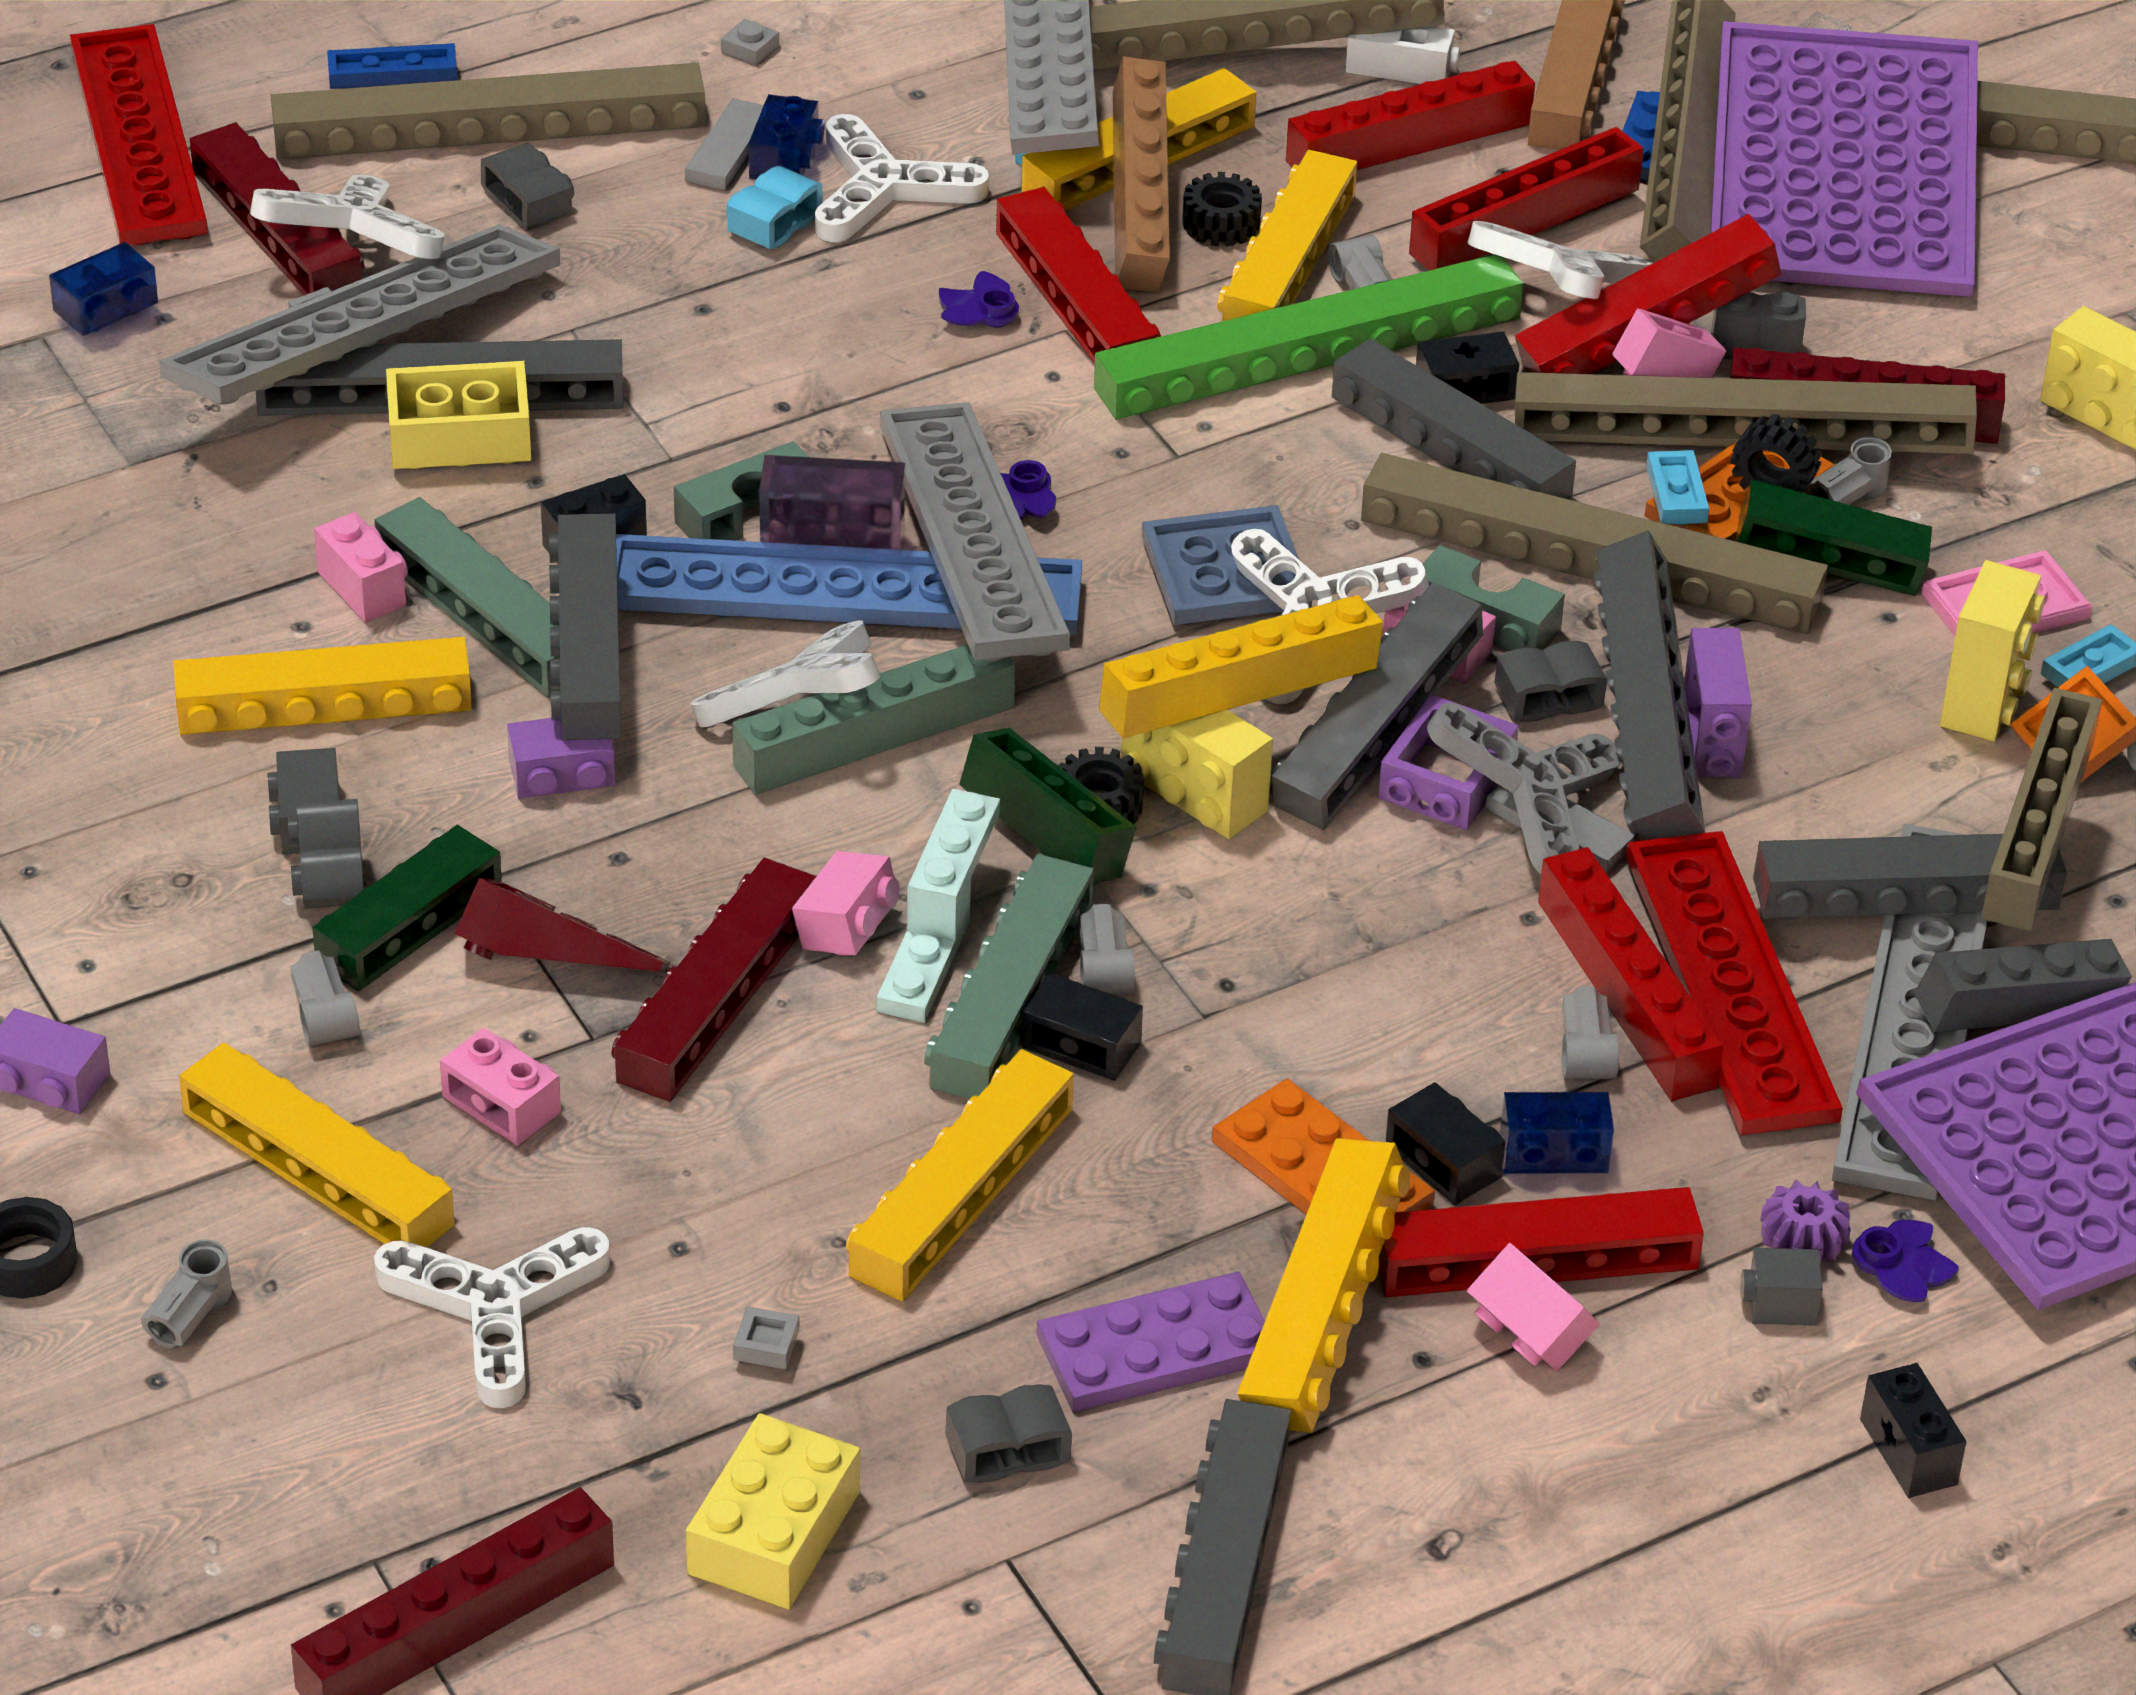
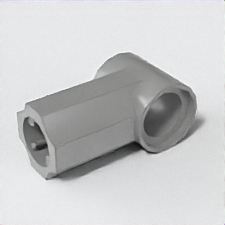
(1358, 262)
(1857, 476)
(1104, 953)
(324, 1006)
(1587, 1043)
(194, 1290)

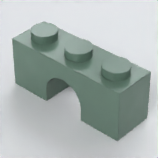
(715, 501)
(1524, 615)

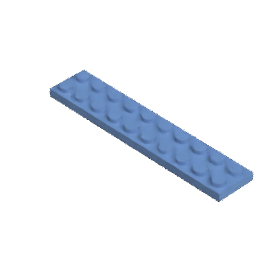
(802, 582)

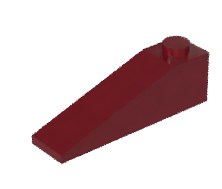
(522, 925)

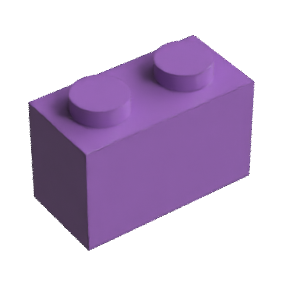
(550, 765)
(51, 1061)

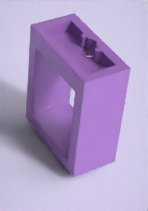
(1717, 701)
(1447, 798)

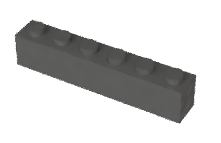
(1447, 422)
(587, 627)
(1376, 706)
(1882, 876)
(1225, 1549)

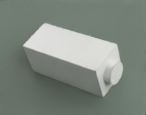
(1404, 55)

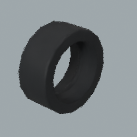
(47, 1271)

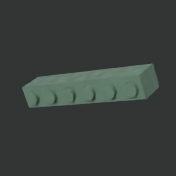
(473, 588)
(889, 713)
(1011, 967)

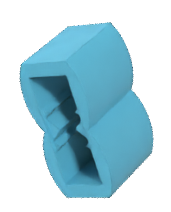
(774, 207)

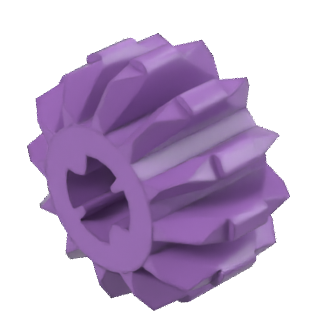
(1806, 1220)

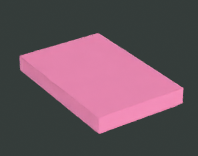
(2062, 604)

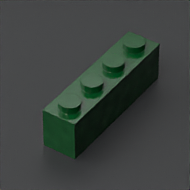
(1844, 537)
(1047, 804)
(405, 907)

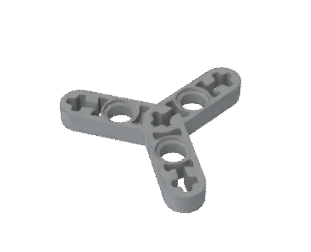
(1532, 777)

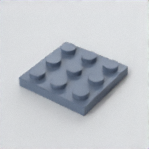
(1198, 566)

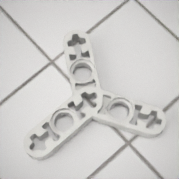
(884, 179)
(356, 208)
(1573, 269)
(1309, 587)
(826, 666)
(500, 1296)

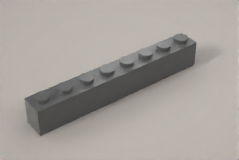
(556, 372)
(1648, 690)

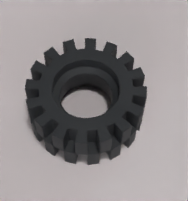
(1221, 209)
(1780, 439)
(1110, 774)

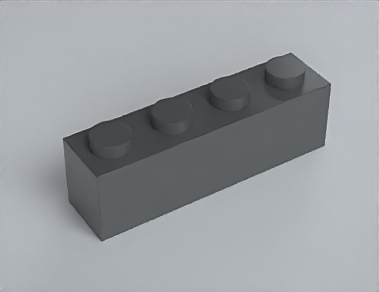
(2016, 982)

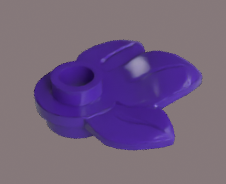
(986, 303)
(1030, 489)
(1903, 1259)

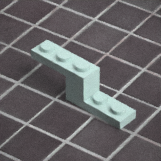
(938, 905)

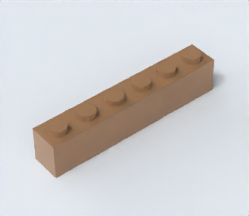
(1574, 72)
(1140, 174)

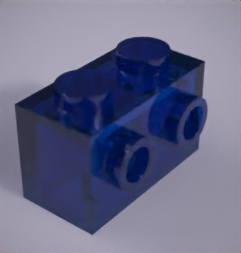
(785, 135)
(103, 288)
(1556, 1132)

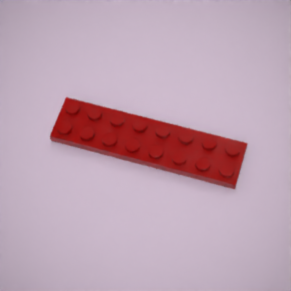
(138, 135)
(1736, 981)

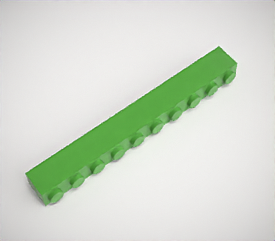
(1306, 335)

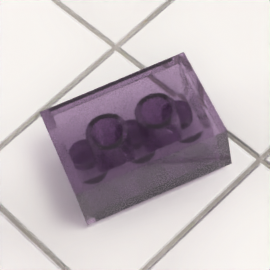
(832, 502)

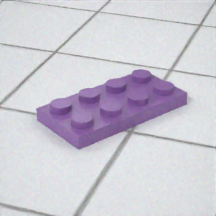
(1152, 1341)

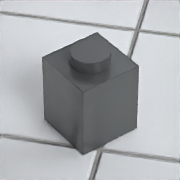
(1783, 1286)

